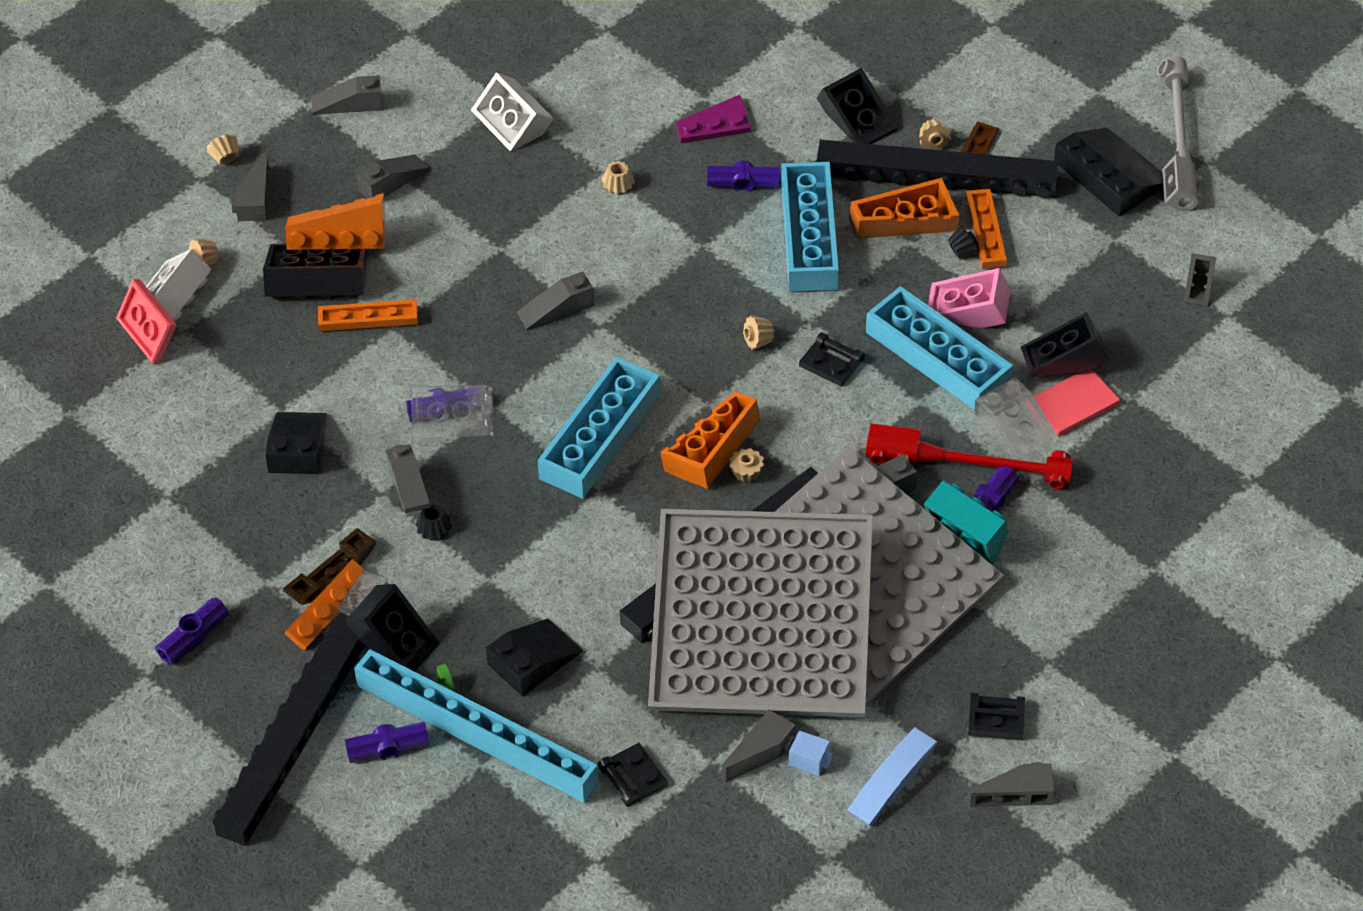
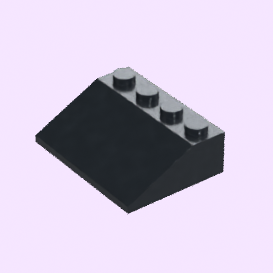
(1108, 168)
(314, 272)

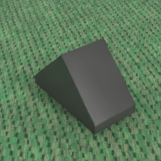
(1199, 279)

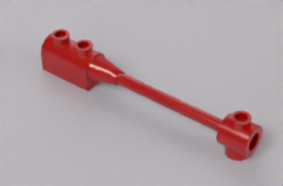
(889, 442)

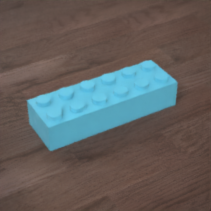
(809, 226)
(937, 347)
(599, 427)

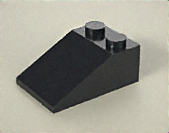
(857, 108)
(1066, 349)
(296, 443)
(392, 627)
(531, 654)

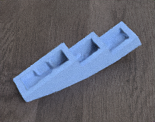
(892, 776)

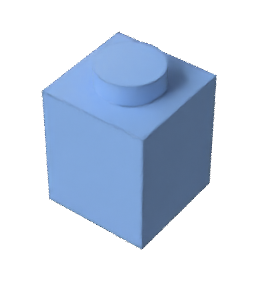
(810, 753)

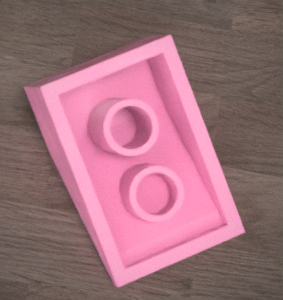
(972, 299)

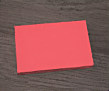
(146, 321)
(1076, 401)

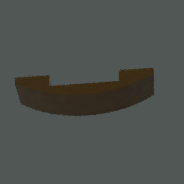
(307, 588)

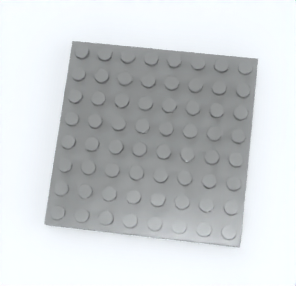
(919, 568)
(761, 613)

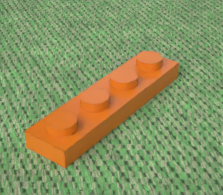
(986, 228)
(367, 315)
(324, 607)

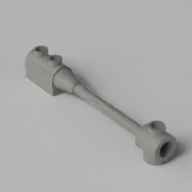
(1179, 173)

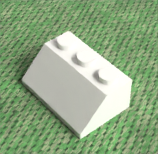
(511, 112)
(177, 282)

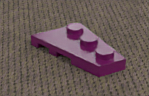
(714, 122)

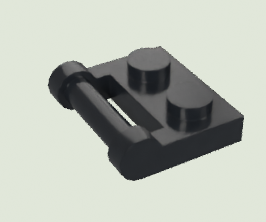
(828, 365)
(996, 722)
(639, 769)

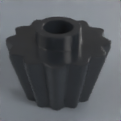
(963, 243)
(433, 523)

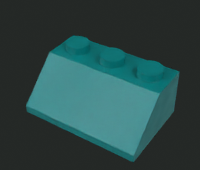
(968, 520)

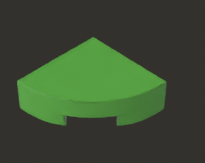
(444, 677)

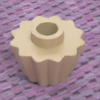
(934, 135)
(224, 148)
(618, 178)
(205, 250)
(758, 332)
(746, 465)

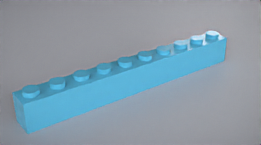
(477, 725)

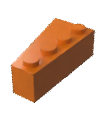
(905, 211)
(340, 227)
(711, 443)

